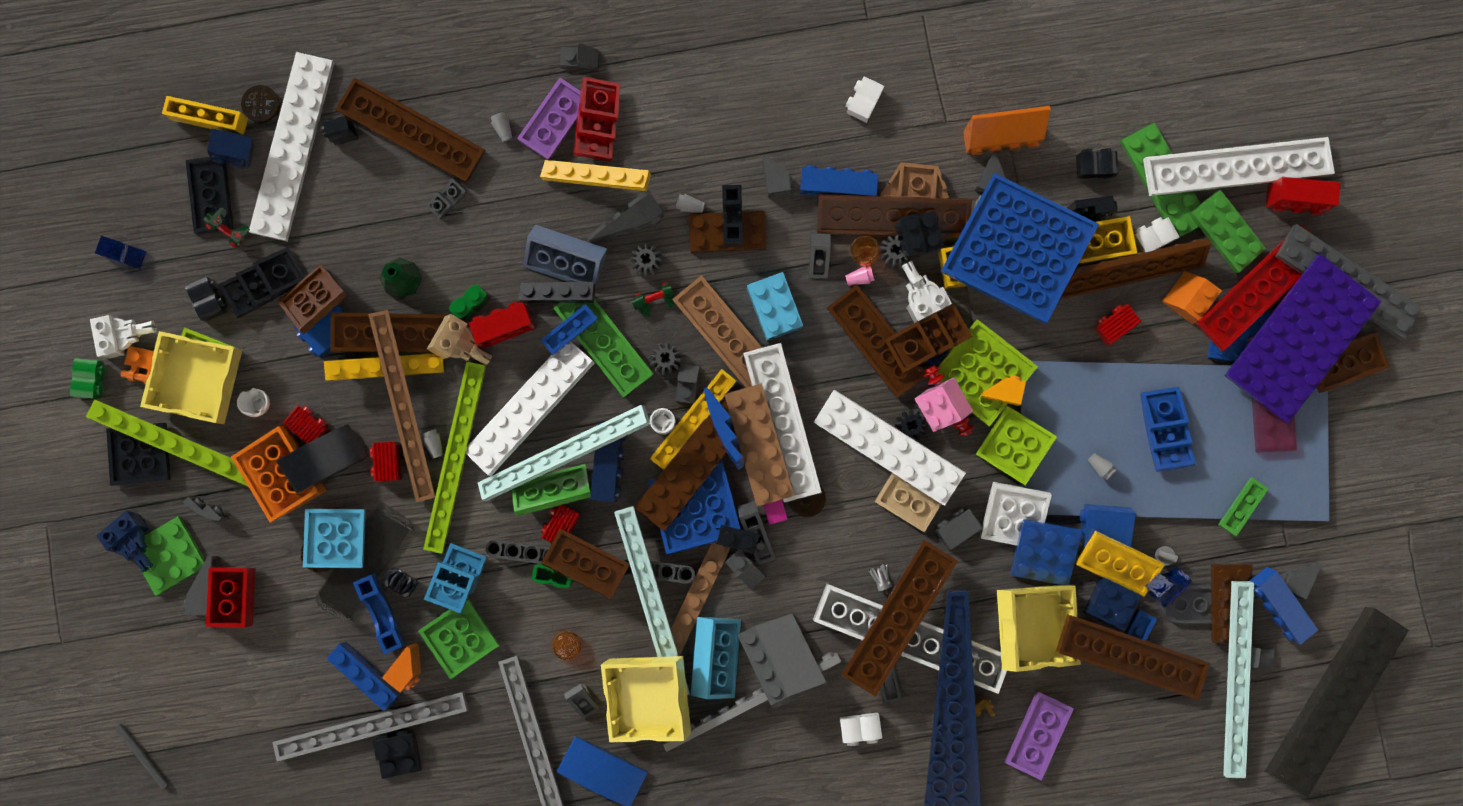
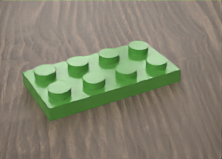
(1227, 231)
(552, 490)

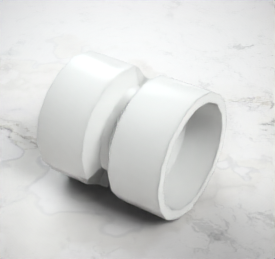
(662, 421)

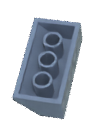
(563, 256)

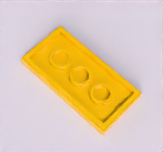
(1119, 563)

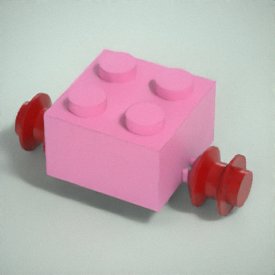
(944, 403)

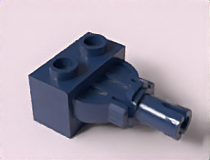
(127, 538)

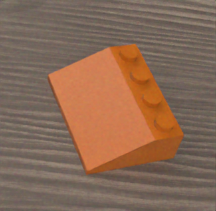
(1006, 130)
(265, 477)

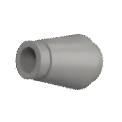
(502, 126)
(689, 204)
(432, 443)
(1102, 466)

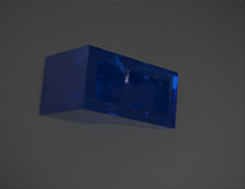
(120, 252)
(1167, 586)

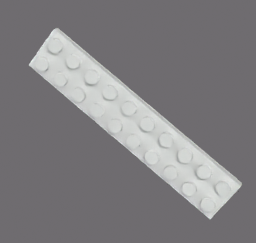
(291, 146)
(1238, 166)

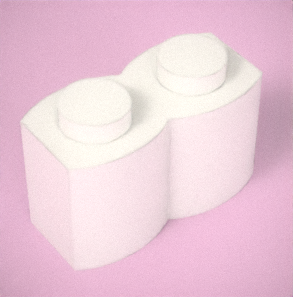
(864, 99)
(1156, 236)
(861, 728)

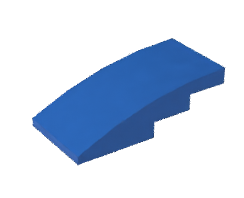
(722, 424)
(1167, 429)
(602, 771)

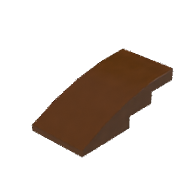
(928, 338)

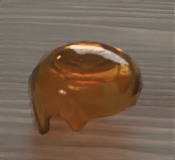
(865, 251)
(566, 645)

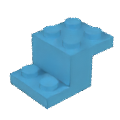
(455, 578)

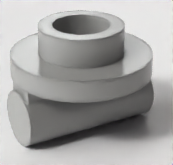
(1166, 555)

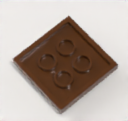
(312, 299)

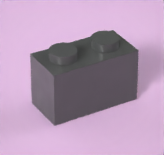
(958, 528)

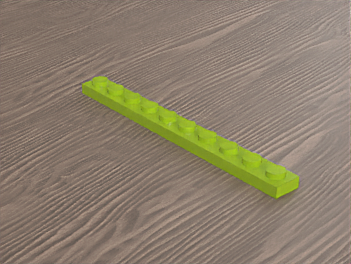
(164, 440)
(454, 458)

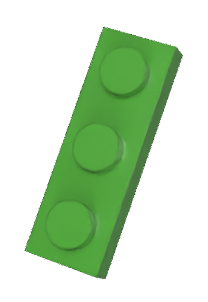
(1243, 506)

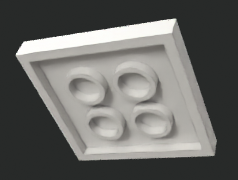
(1008, 508)

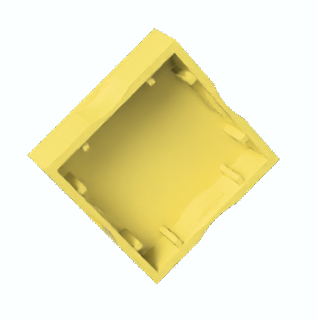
(191, 378)
(1032, 626)
(646, 699)

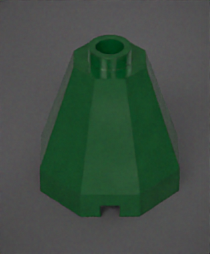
(400, 278)

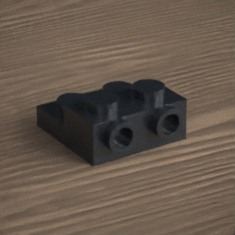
(1095, 208)
(919, 234)
(397, 753)

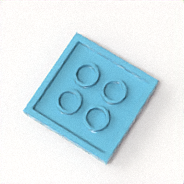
(334, 538)

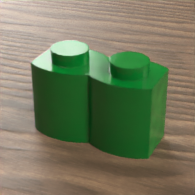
(472, 300)
(87, 378)
(545, 576)

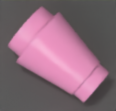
(861, 276)

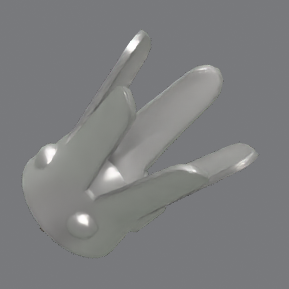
(882, 579)

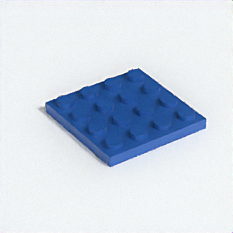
(703, 515)

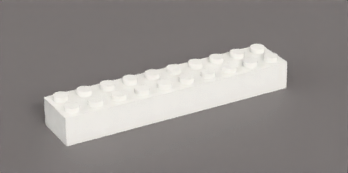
(856, 614)

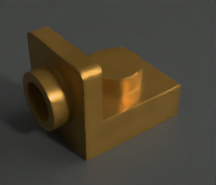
(981, 703)

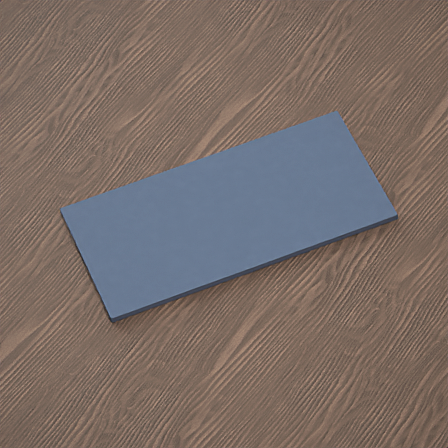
(1101, 413)

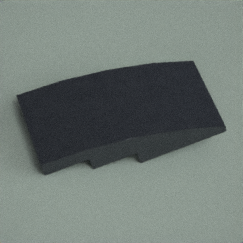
(262, 282)
(322, 458)

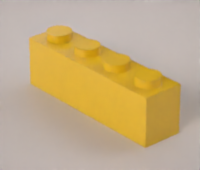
(204, 115)

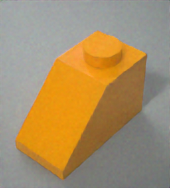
(1007, 391)

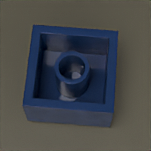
(230, 148)
(1112, 603)

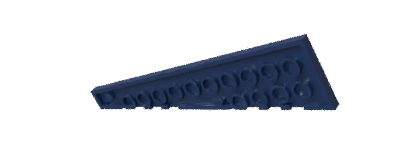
(954, 748)

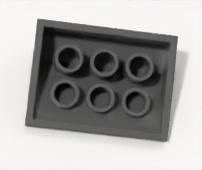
(781, 660)

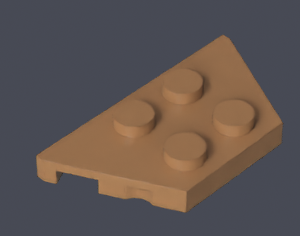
(916, 181)

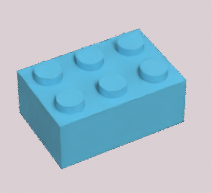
(774, 306)

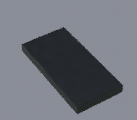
(208, 192)

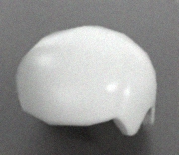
(253, 402)

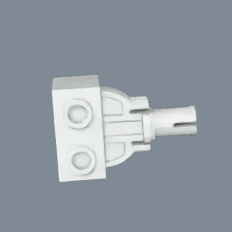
(923, 294)
(115, 335)

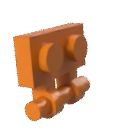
(137, 359)

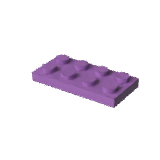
(552, 120)
(1039, 735)

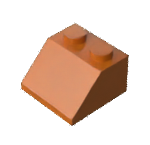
(1191, 296)
(405, 670)

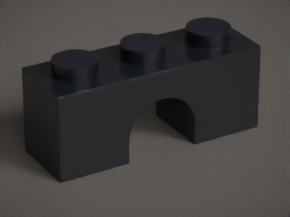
(732, 215)

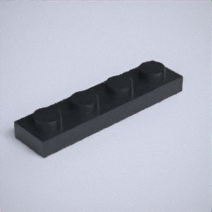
(557, 292)

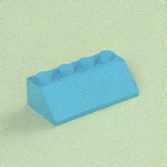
(715, 658)

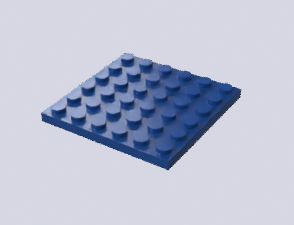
(1019, 248)

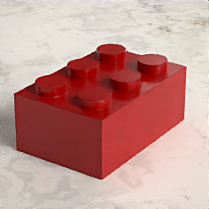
(1303, 195)
(502, 325)
(230, 597)

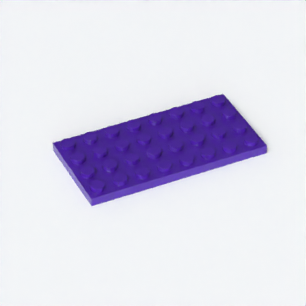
(1303, 338)

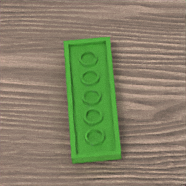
(1176, 206)
(609, 349)

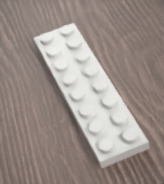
(770, 368)
(528, 408)
(889, 447)

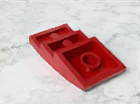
(597, 119)

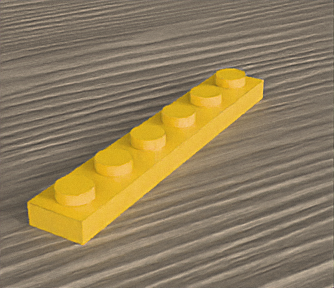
(595, 175)
(372, 367)
(691, 420)

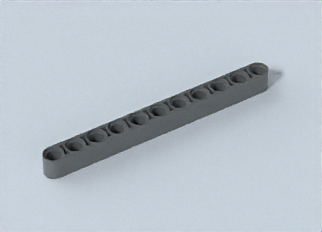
(523, 555)

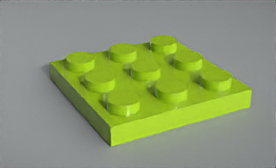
(1016, 445)

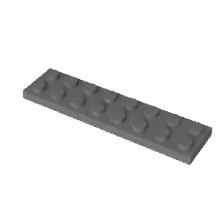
(1395, 311)

